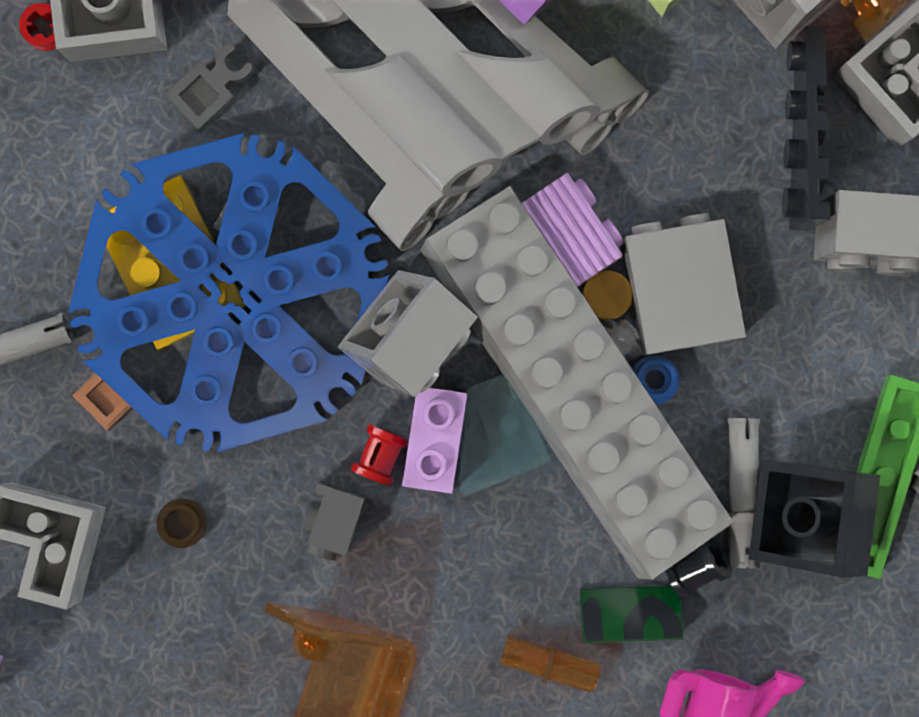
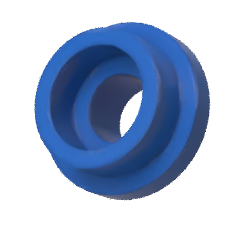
(668, 371)

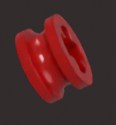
(26, 25)

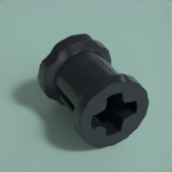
(699, 569)

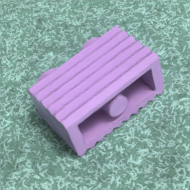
(573, 229)

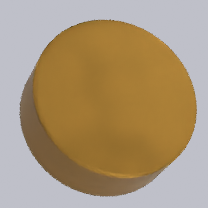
(608, 294)

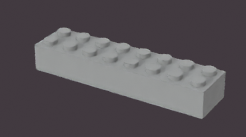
(576, 385)

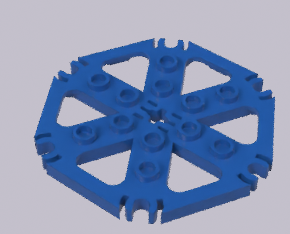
(185, 307)

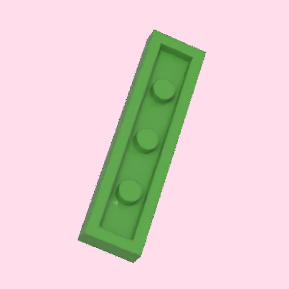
(891, 453)

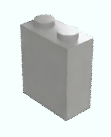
(683, 284)

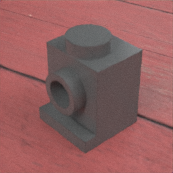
(333, 520)

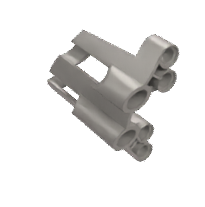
(432, 109)

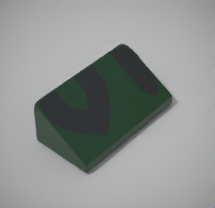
(630, 614)

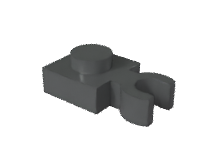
(204, 93)

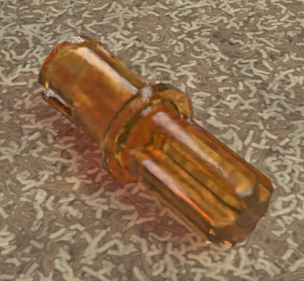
(550, 664)

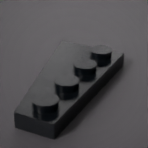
(810, 124)

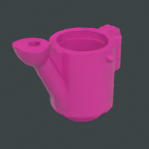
(723, 695)

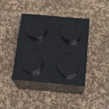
(814, 518)

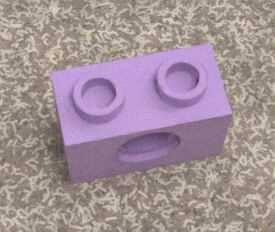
(434, 440)

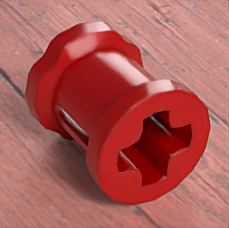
(379, 455)

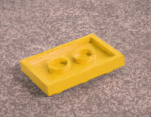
(144, 272)

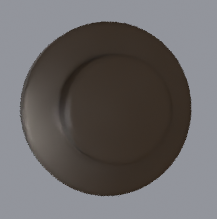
(181, 523)

